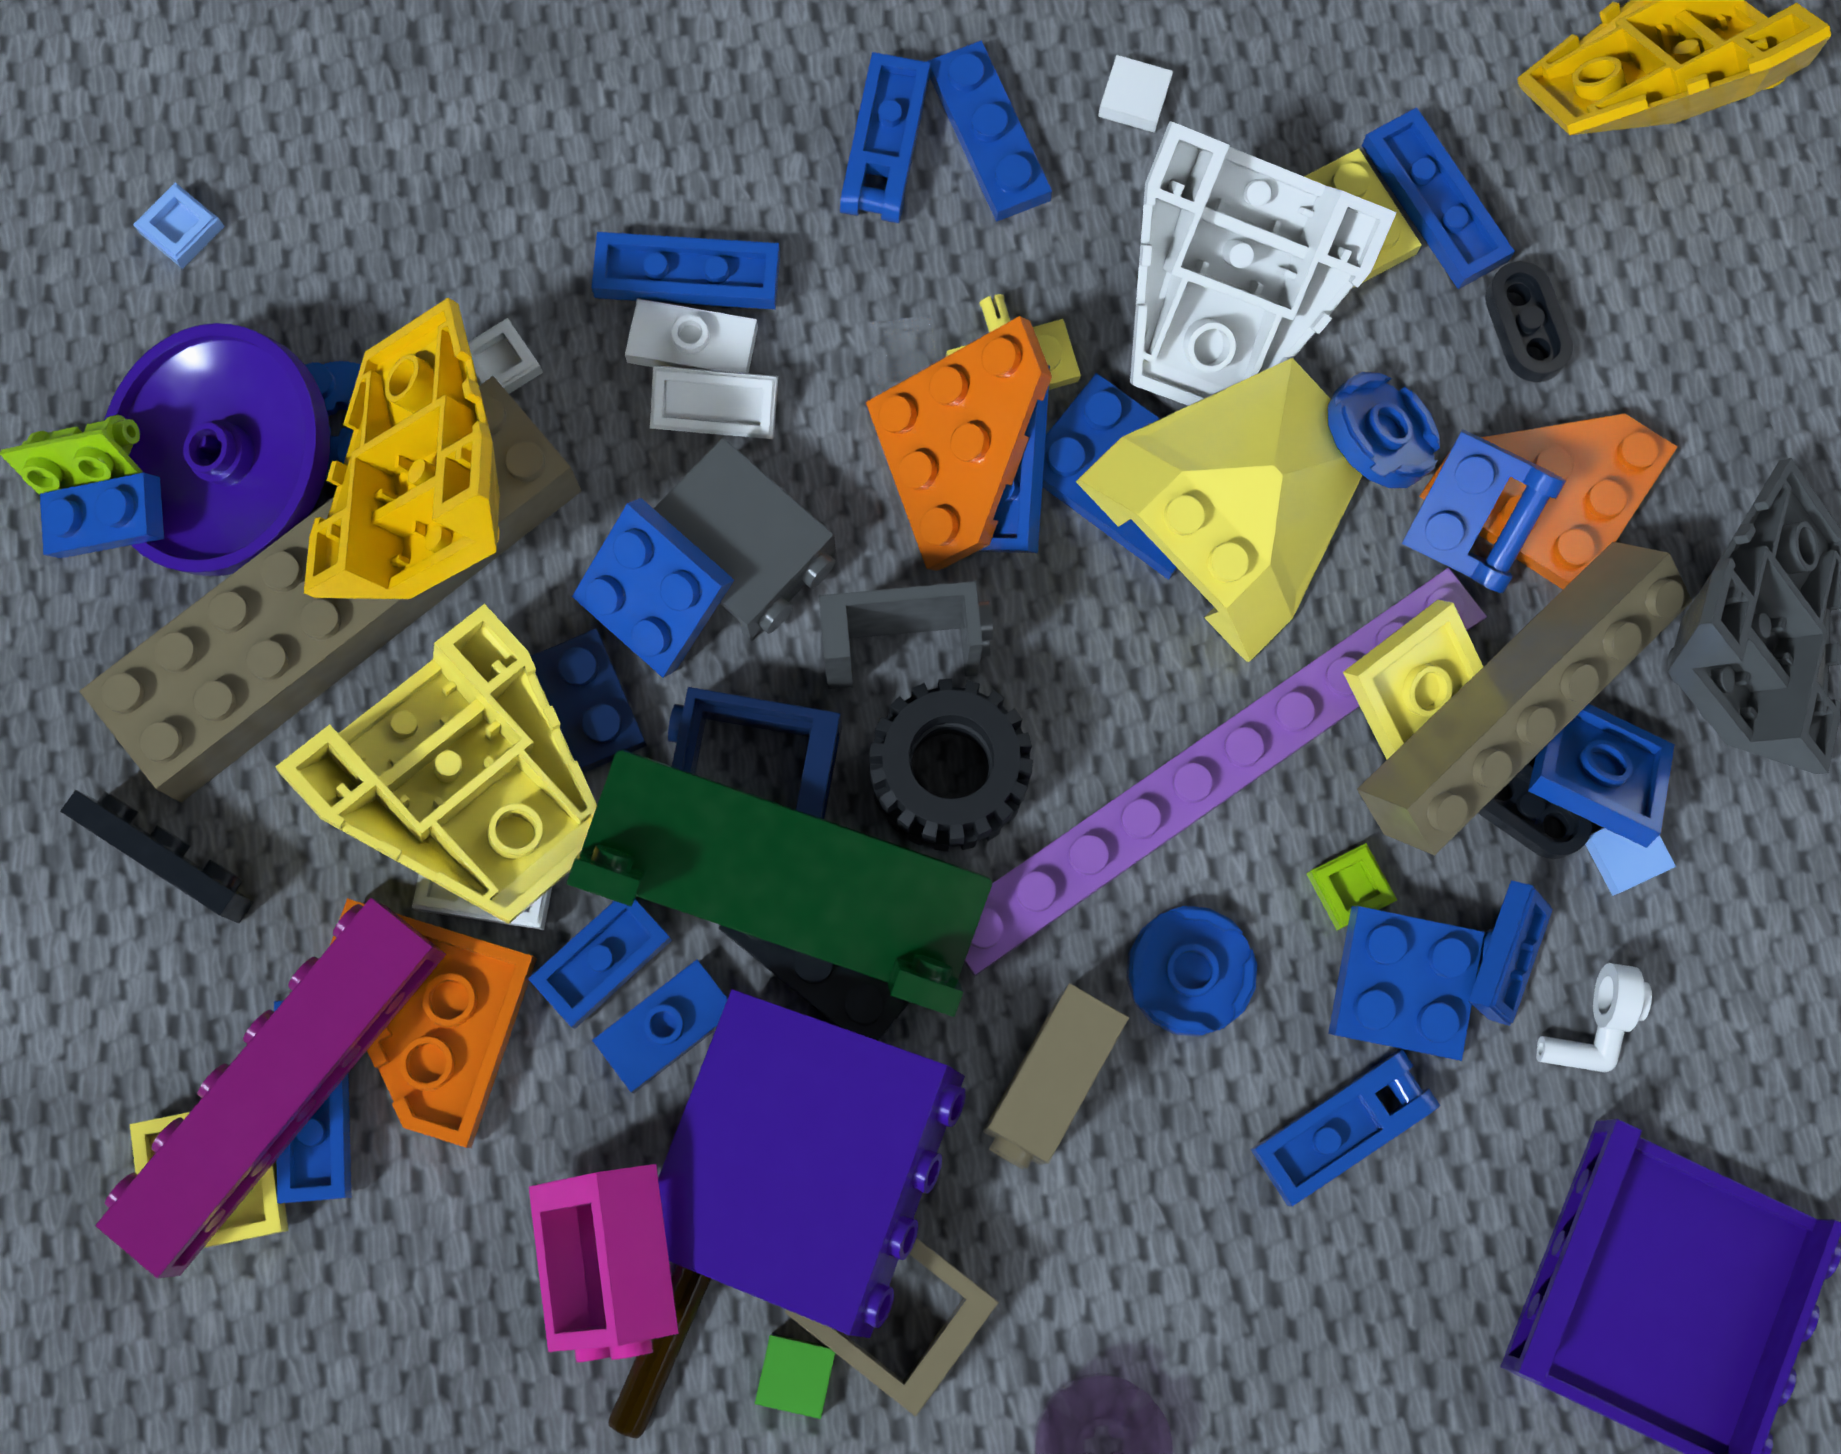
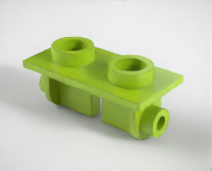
(76, 457)

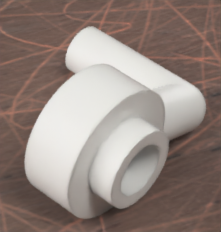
(1618, 1005)

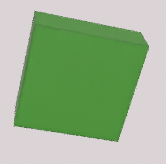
(795, 1376)

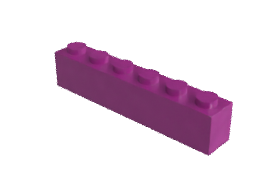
(269, 1090)

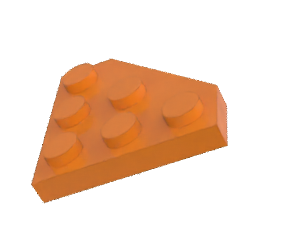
(960, 437)
(1607, 475)
(451, 1034)

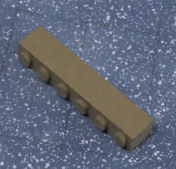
(1524, 696)

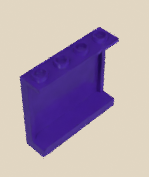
(805, 1162)
(1673, 1298)

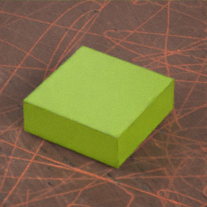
(1349, 882)

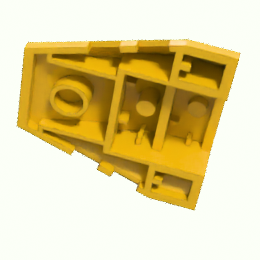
(1670, 62)
(417, 472)

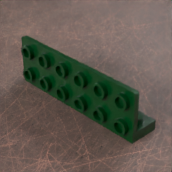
(782, 878)

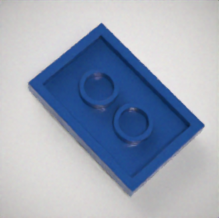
(1078, 440)

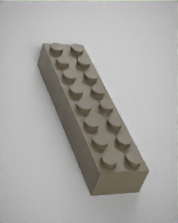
(266, 649)

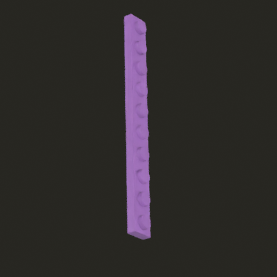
(1191, 784)

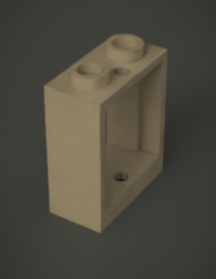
(1054, 1078)
(941, 1352)

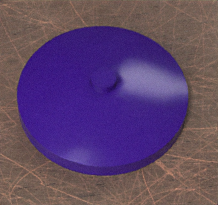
(234, 441)

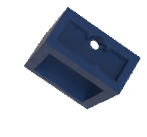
(822, 727)

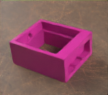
(603, 1263)

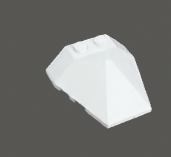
(1238, 264)

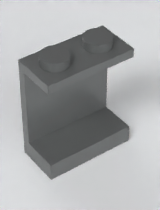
(751, 534)
(903, 612)

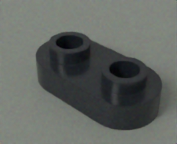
(1533, 324)
(1524, 815)

